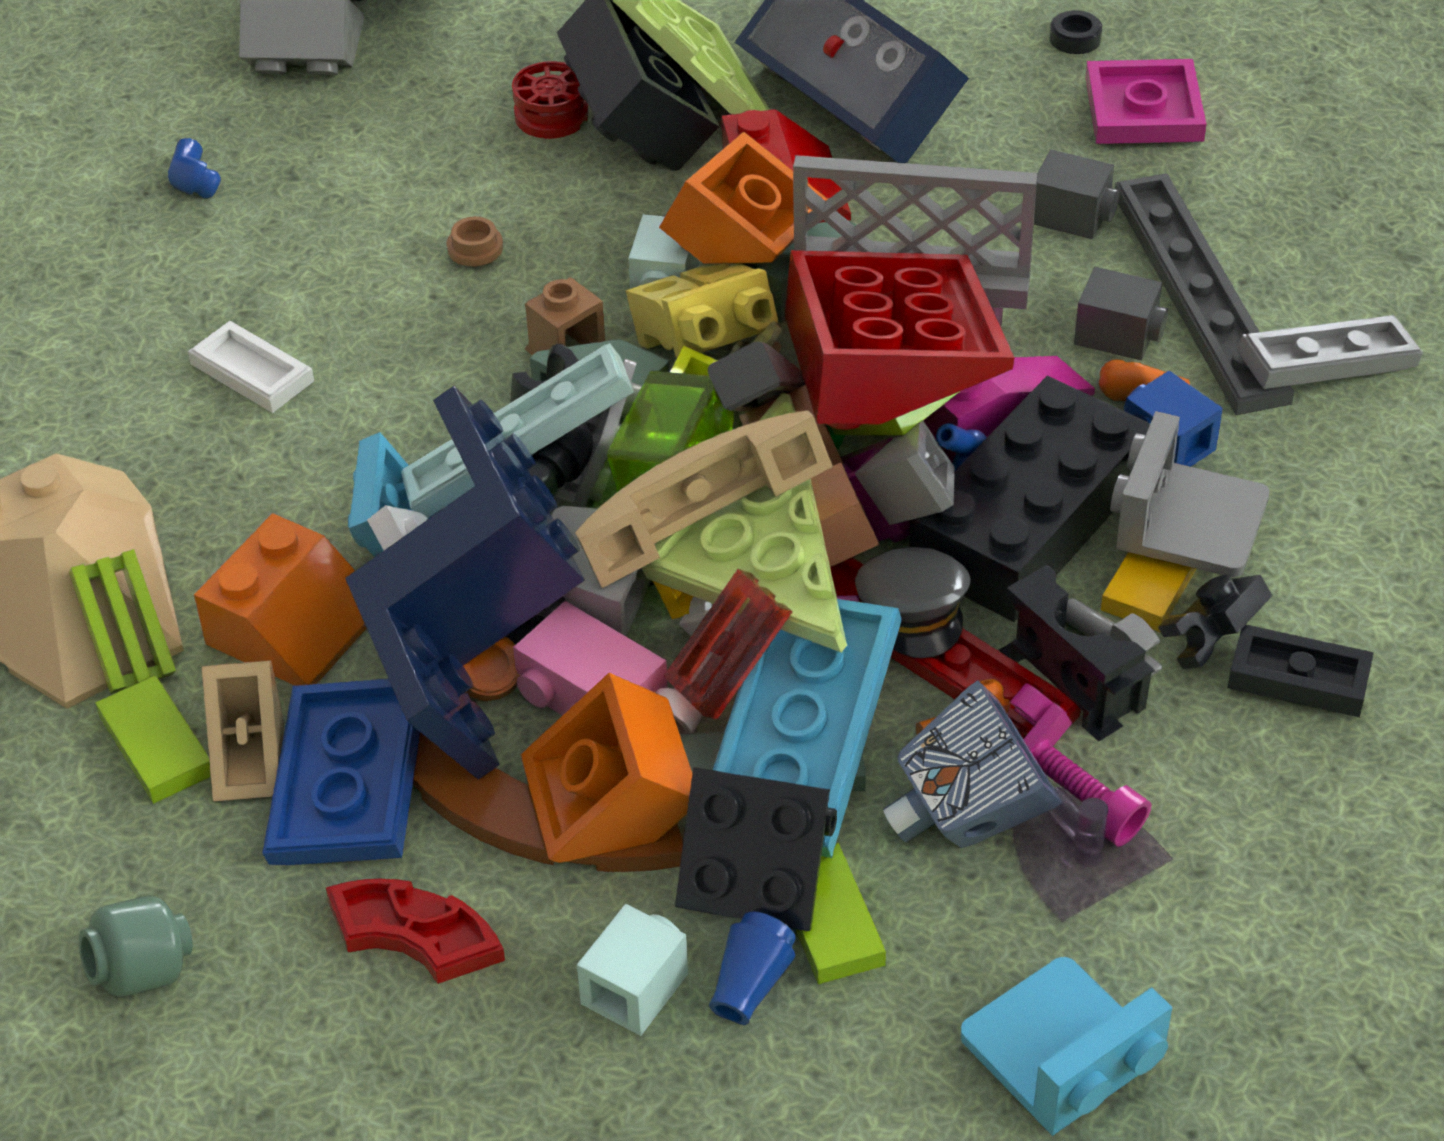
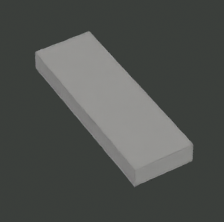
(1329, 351)

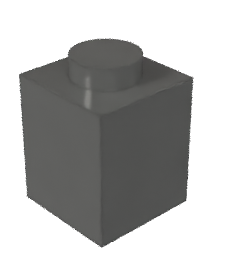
(1074, 194)
(1120, 313)

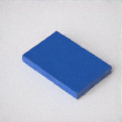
(342, 776)

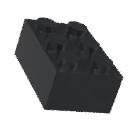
(635, 86)

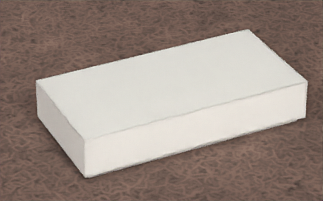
(251, 366)

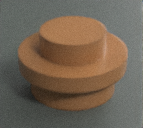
(474, 242)

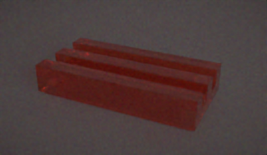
(733, 650)

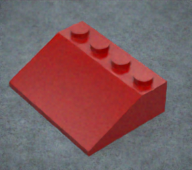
(889, 332)

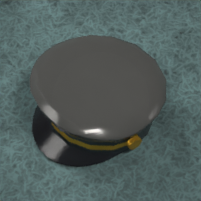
(925, 590)

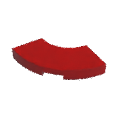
(446, 930)

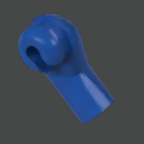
(191, 174)

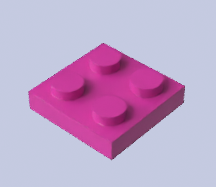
(1145, 101)

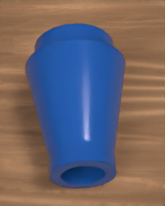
(752, 963)

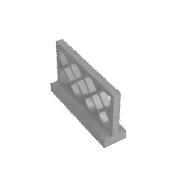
(1001, 273)

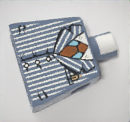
(970, 774)

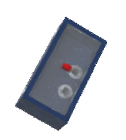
(856, 68)

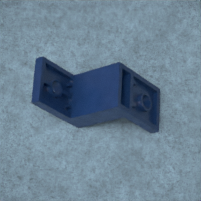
(465, 582)

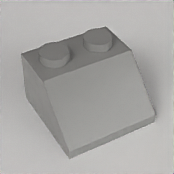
(299, 34)

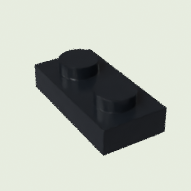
(1300, 670)

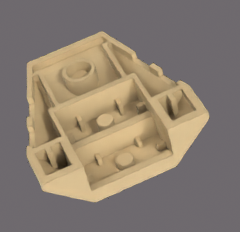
(56, 519)

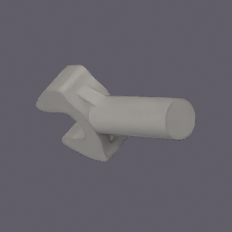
(1128, 629)

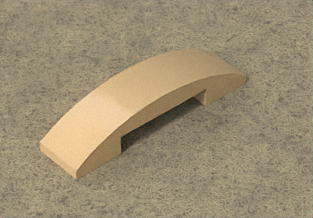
(696, 484)

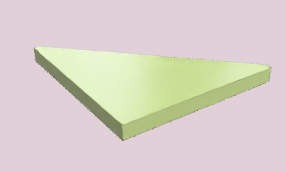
(699, 49)
(773, 540)

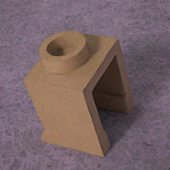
(563, 310)

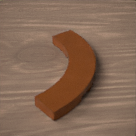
(504, 816)

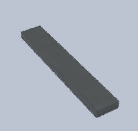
(1197, 288)

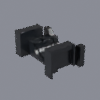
(1094, 671)

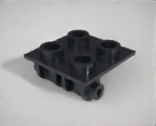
(753, 847)

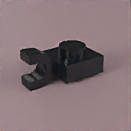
(1220, 610)

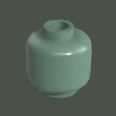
(134, 946)

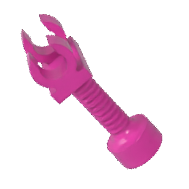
(1125, 806)

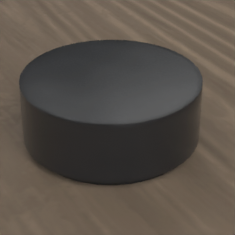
(1075, 32)

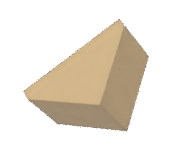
(242, 729)

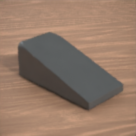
(753, 377)

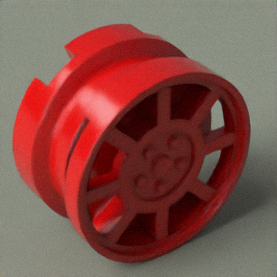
(550, 103)

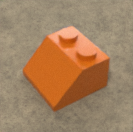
(735, 207)
(282, 603)
(608, 772)

